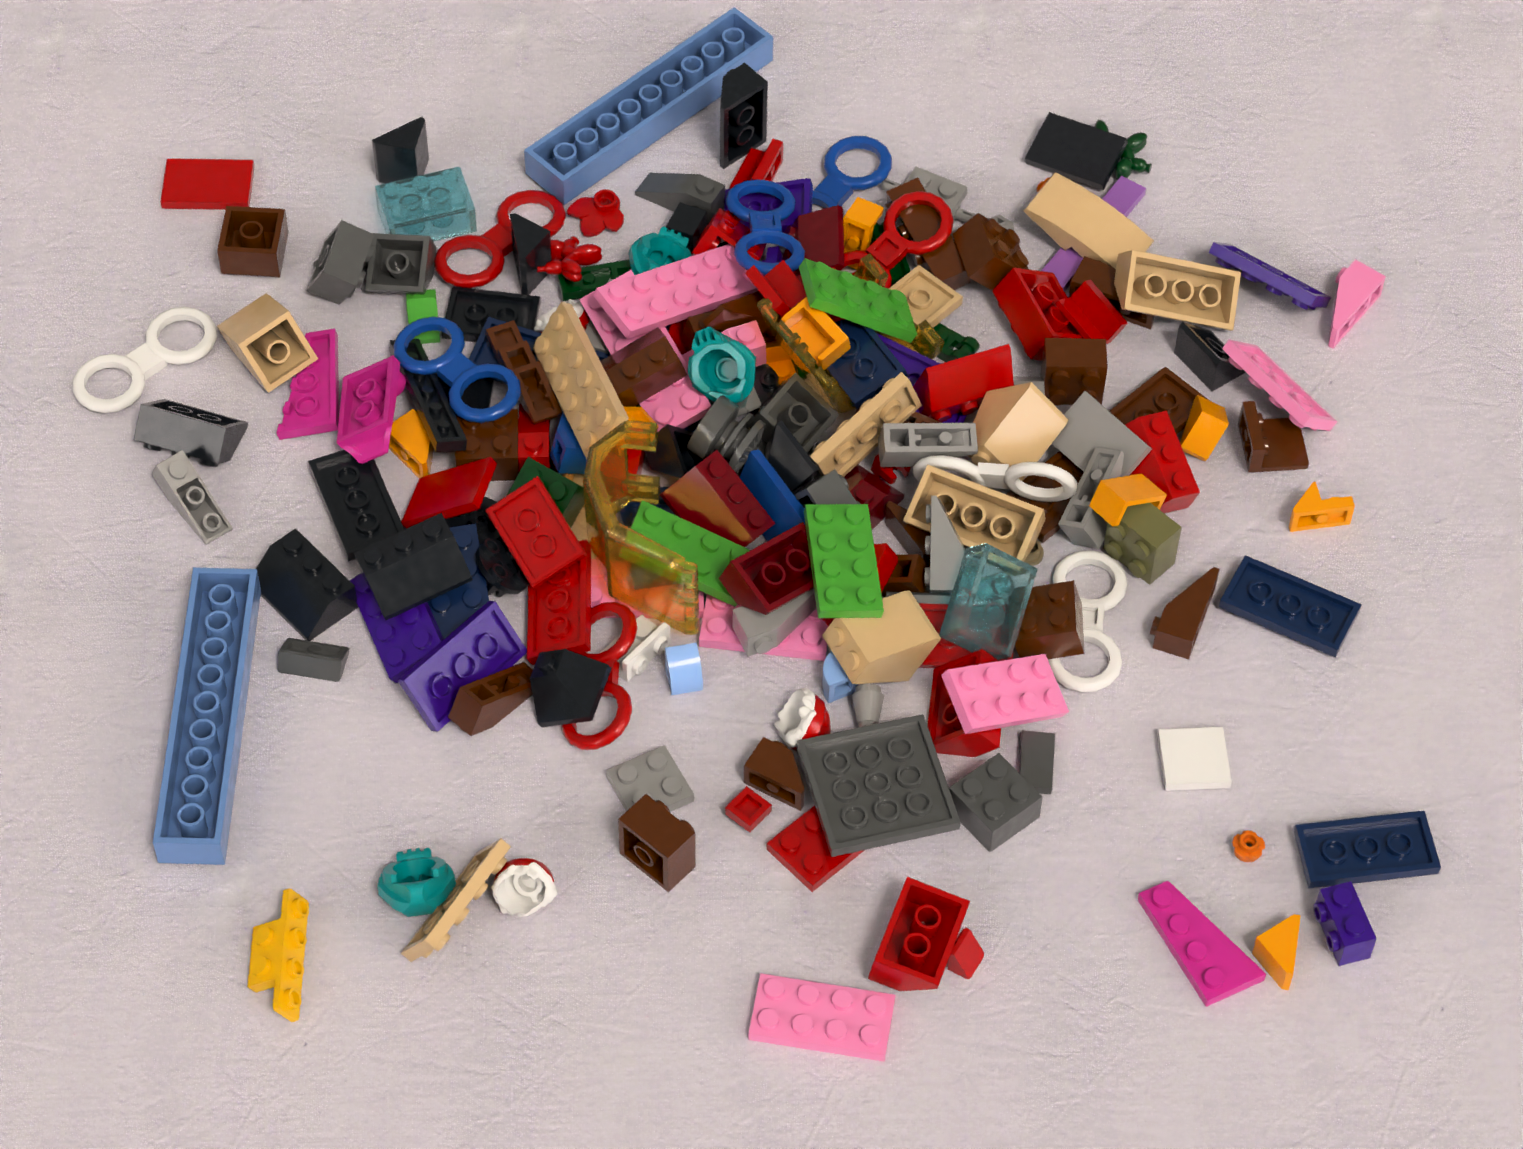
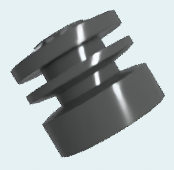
(723, 433)

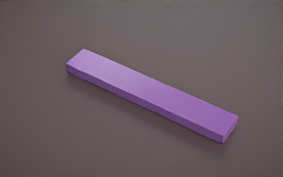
(1124, 198)

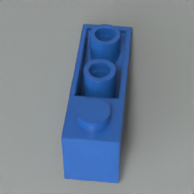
(566, 450)

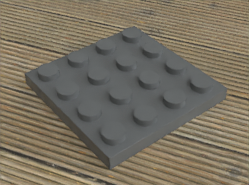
(877, 785)

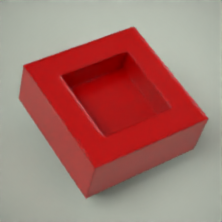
(748, 809)

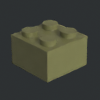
(1144, 541)

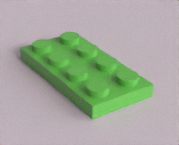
(857, 300)
(693, 542)
(843, 561)

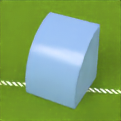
(683, 668)
(835, 681)

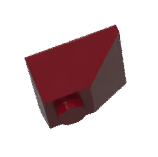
(872, 491)

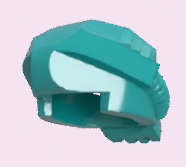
(657, 250)
(721, 366)
(416, 882)

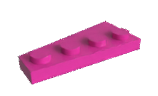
(314, 391)
(1201, 949)

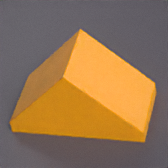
(1203, 428)
(1277, 950)

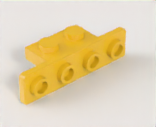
(279, 955)

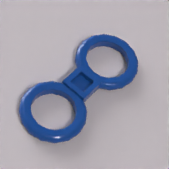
(839, 187)
(764, 225)
(457, 369)

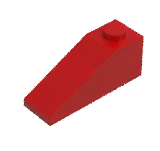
(533, 440)

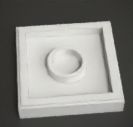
(1194, 758)

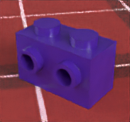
(1344, 923)

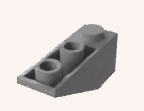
(191, 497)
(944, 549)

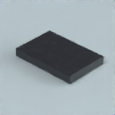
(1076, 150)
(472, 307)

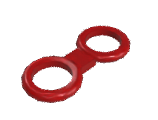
(497, 240)
(891, 246)
(611, 689)

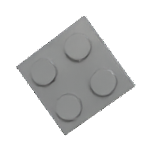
(653, 775)

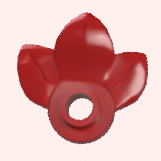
(598, 213)

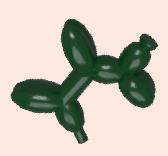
(1128, 162)

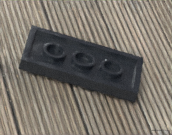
(355, 500)

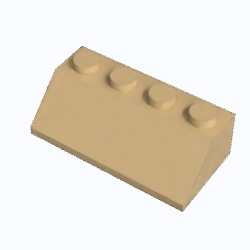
(1177, 289)
(978, 513)

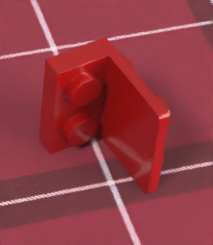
(730, 229)

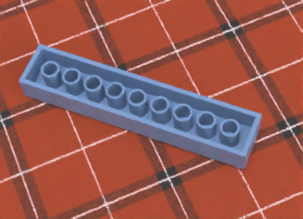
(645, 106)
(207, 717)

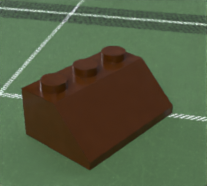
(643, 368)

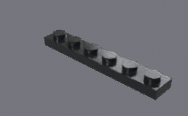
(432, 404)

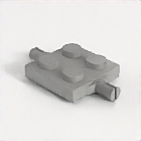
(948, 190)

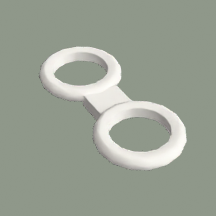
(144, 360)
(1006, 477)
(1093, 618)

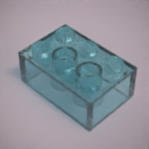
(427, 205)
(988, 601)

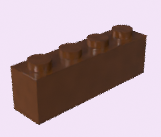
(920, 224)

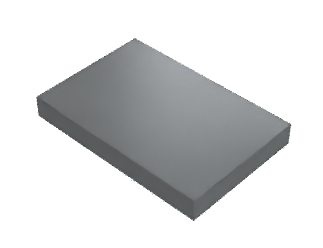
(1094, 426)

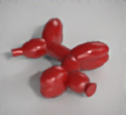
(572, 258)

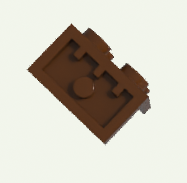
(1270, 443)

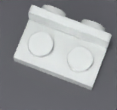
(647, 644)

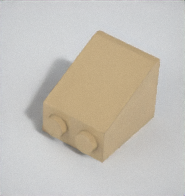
(268, 342)
(1016, 425)
(885, 646)

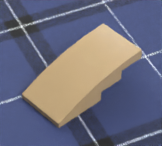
(1084, 221)

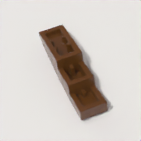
(515, 354)

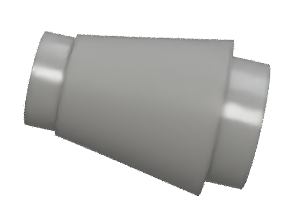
(867, 704)

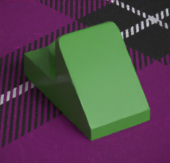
(420, 307)

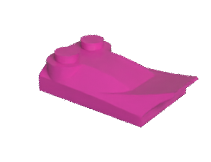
(369, 409)

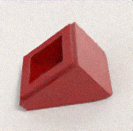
(965, 955)

